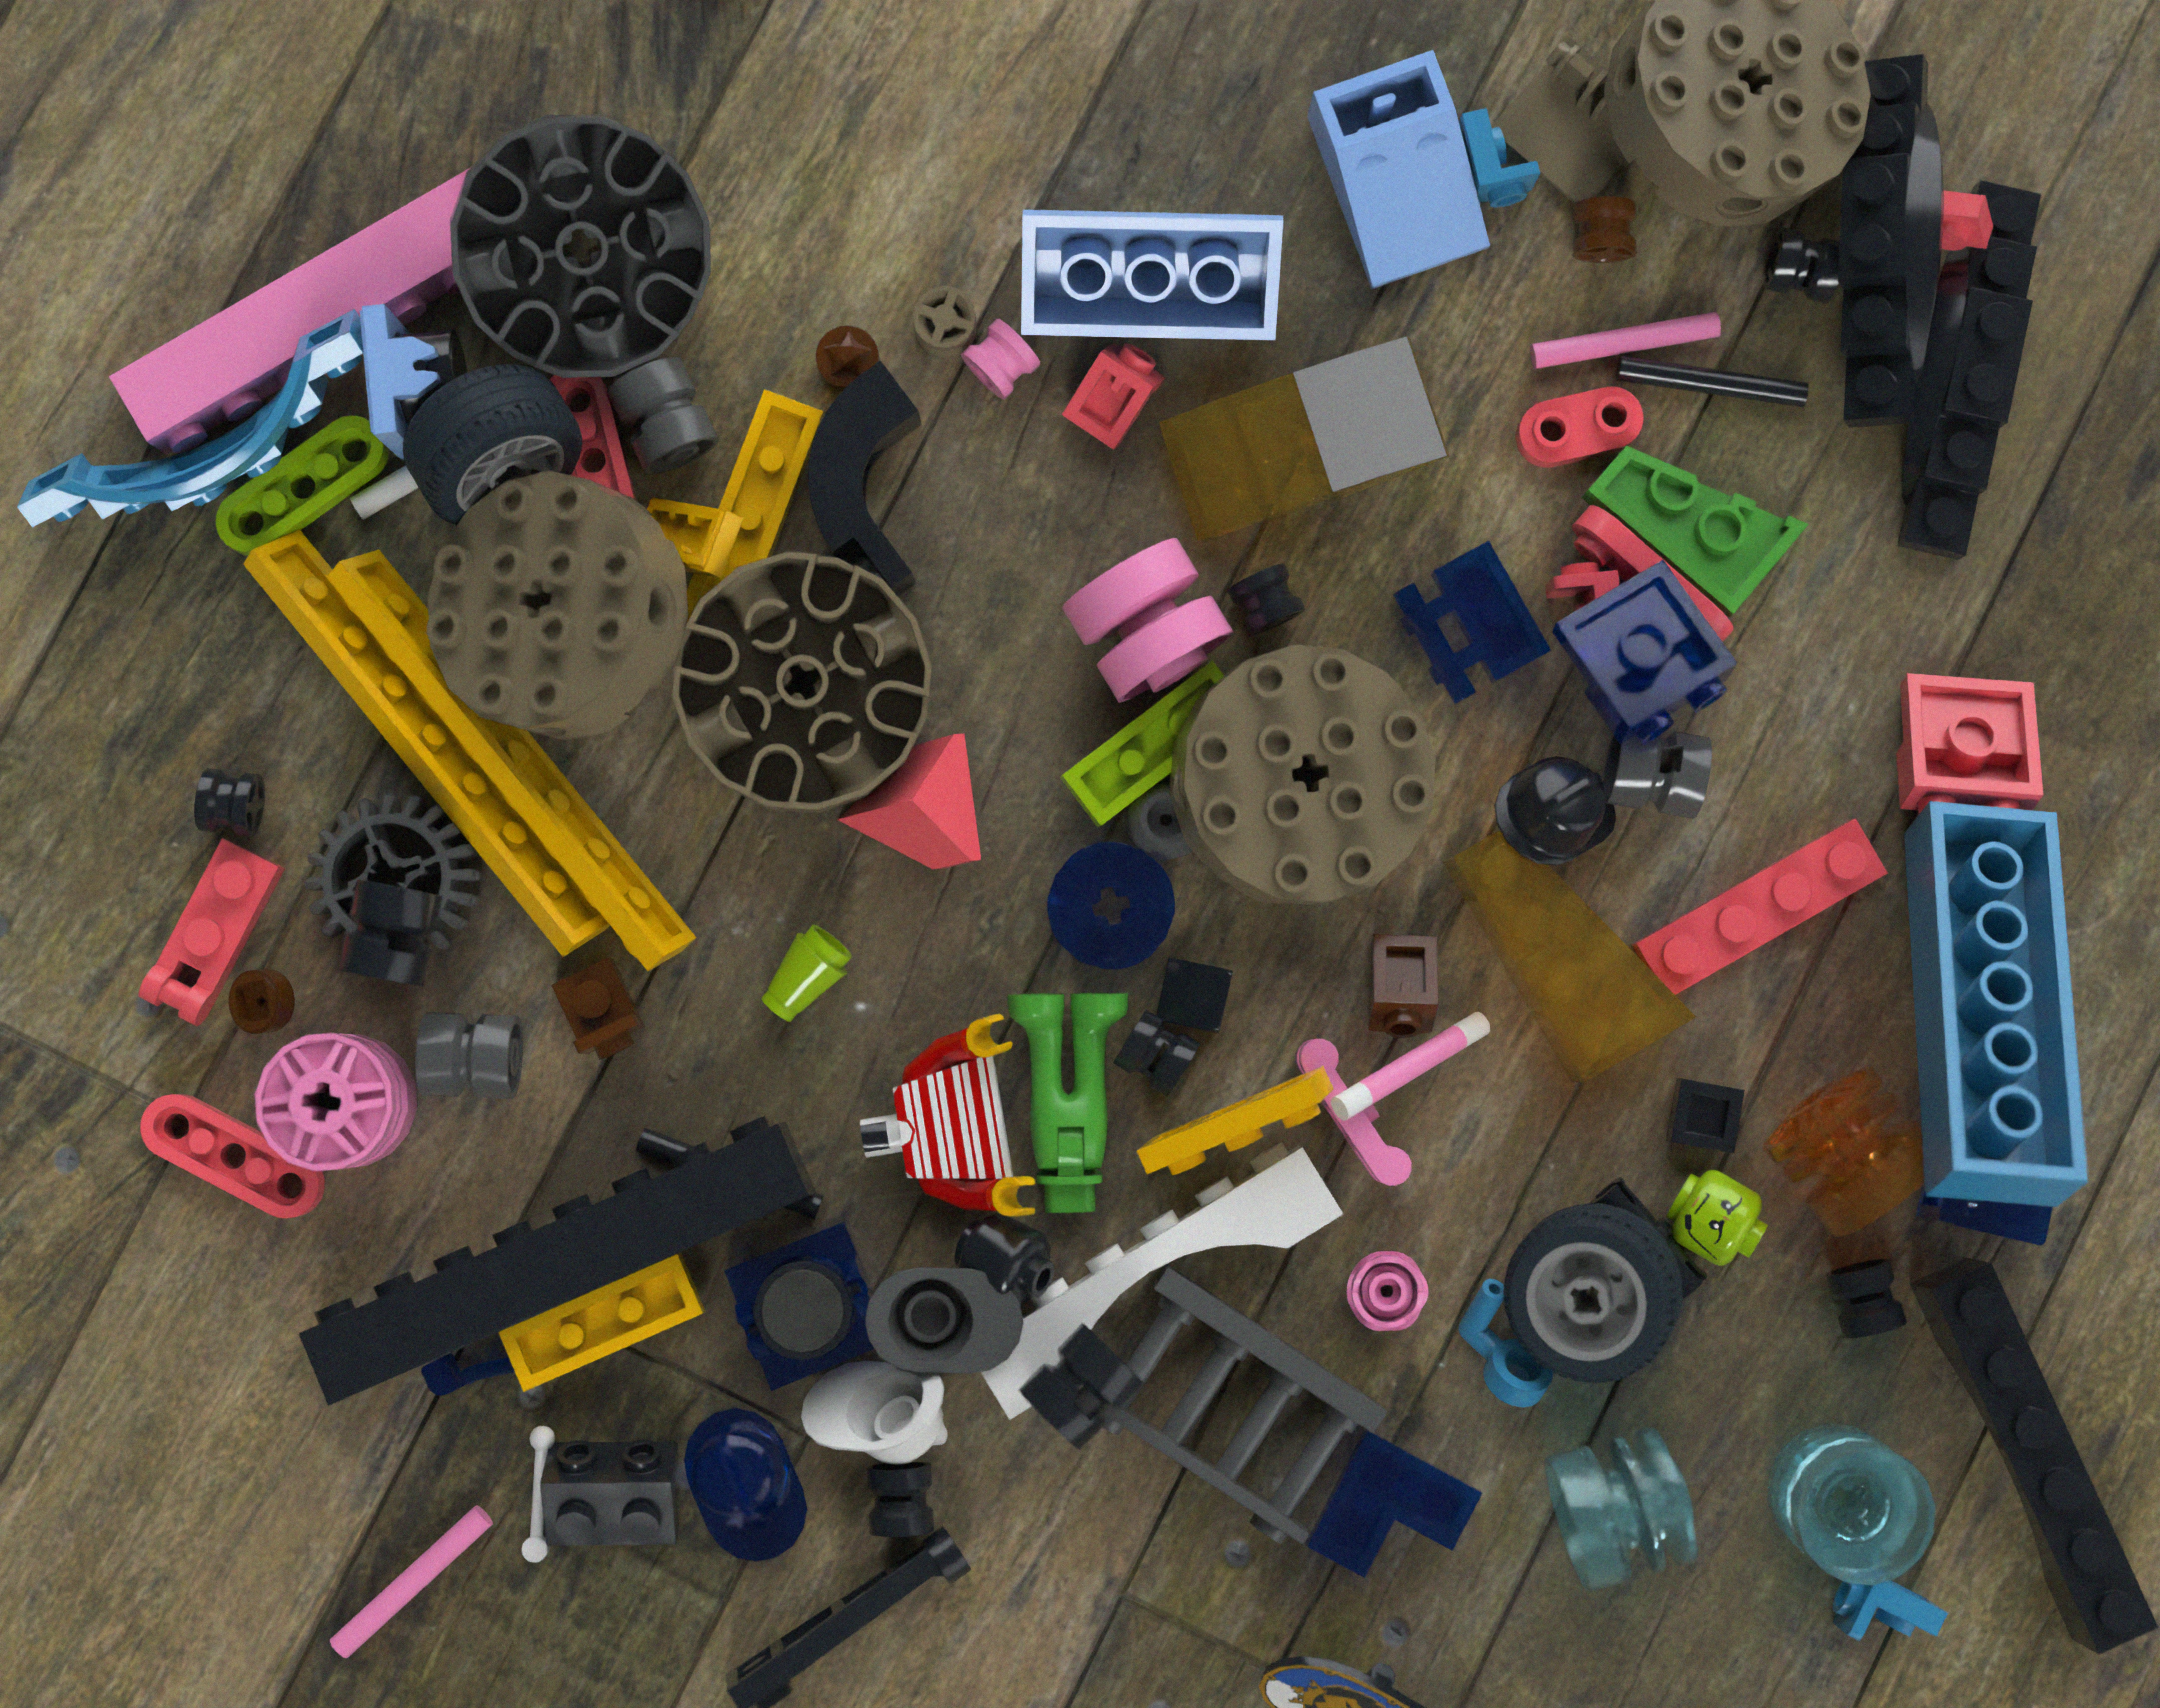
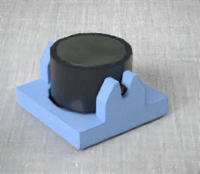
(403, 371)

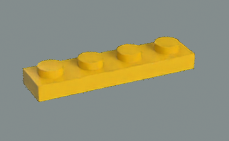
(764, 482)

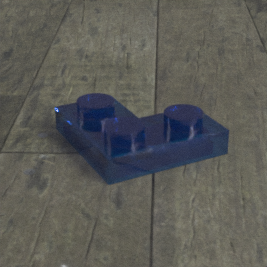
(1386, 1486)

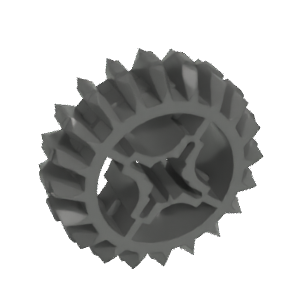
(385, 854)

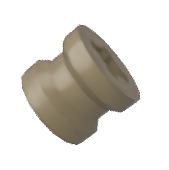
(947, 310)

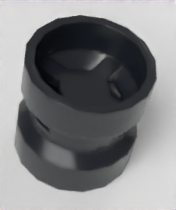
(1803, 265)
(1144, 1045)
(1867, 1311)
(900, 1499)

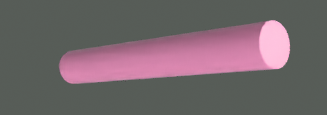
(1625, 340)
(411, 1582)

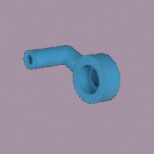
(1508, 1368)

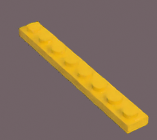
(297, 583)
(518, 768)

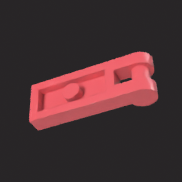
(212, 931)

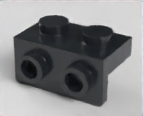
(610, 1493)

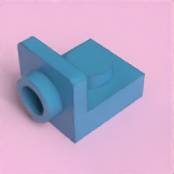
(1486, 154)
(1897, 1609)

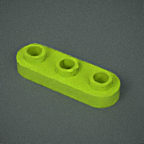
(275, 492)

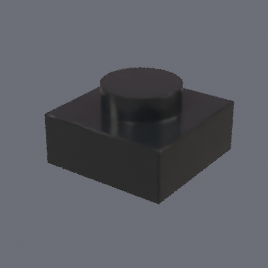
(1705, 1115)

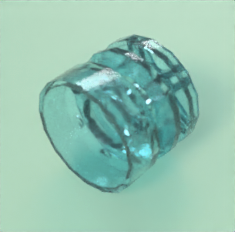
(1621, 1509)
(1878, 1527)

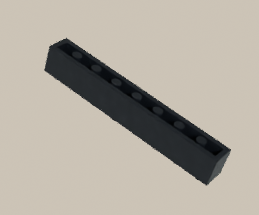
(556, 1262)

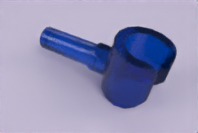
(445, 1375)

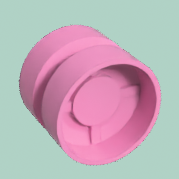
(1157, 637)

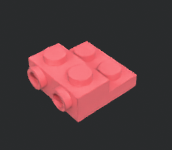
(1968, 743)

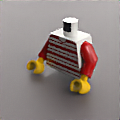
(953, 1124)

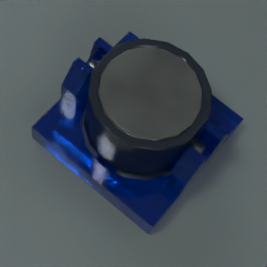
(804, 1307)

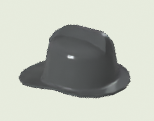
(943, 1321)

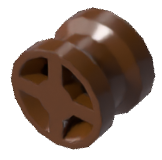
(1604, 229)

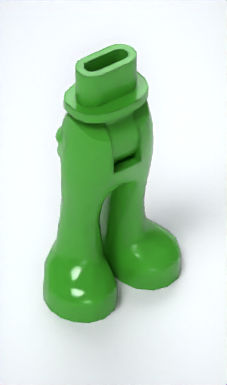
(1070, 1127)

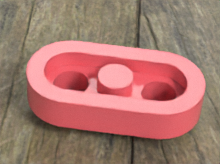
(1581, 426)

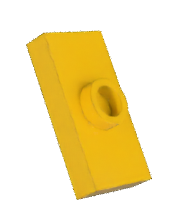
(699, 534)

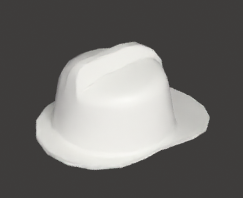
(876, 1411)

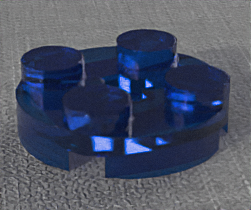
(1129, 874)

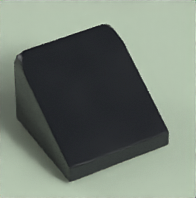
(1194, 995)

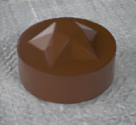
(845, 355)
(261, 1001)

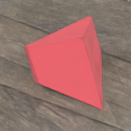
(924, 807)

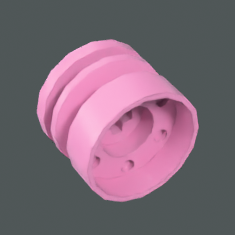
(373, 1091)

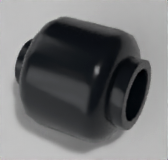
(1009, 1254)

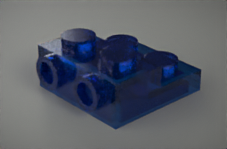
(1645, 654)

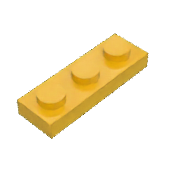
(1237, 1123)
(602, 1322)

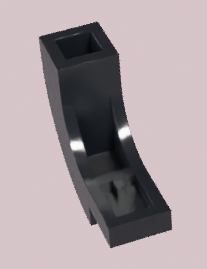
(848, 443)

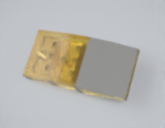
(1304, 439)

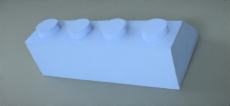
(1150, 274)

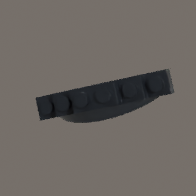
(1890, 244)
(1968, 376)

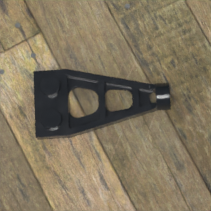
(768, 1674)

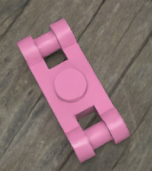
(1382, 1162)

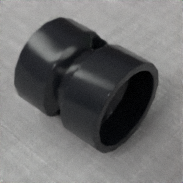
(386, 907)
(1076, 1411)

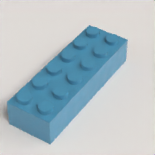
(1993, 1006)

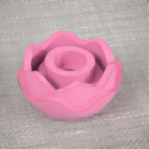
(1407, 1295)

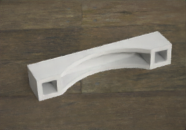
(1268, 1208)

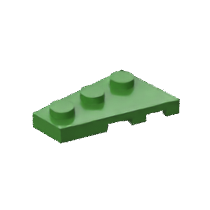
(1703, 534)

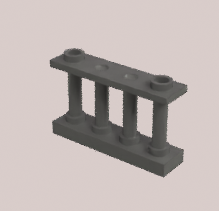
(1288, 1376)

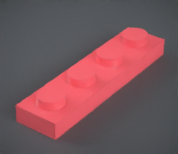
(1761, 907)

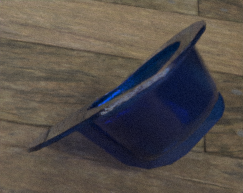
(745, 1484)

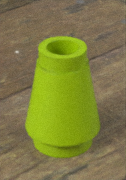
(806, 972)

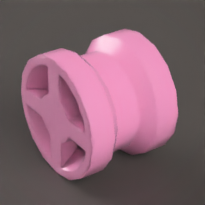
(1000, 359)

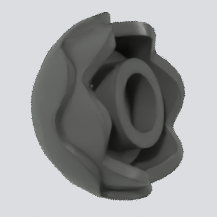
(1145, 828)

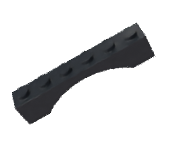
(2069, 1524)

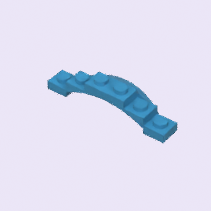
(203, 471)

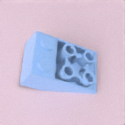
(1399, 168)

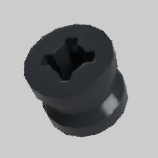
(1266, 599)
(229, 802)

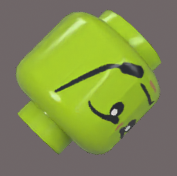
(1717, 1217)

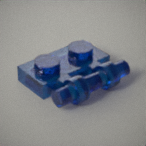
(1488, 613)

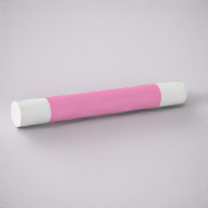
(1410, 1066)

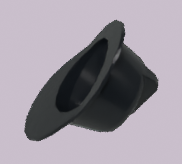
(1554, 811)

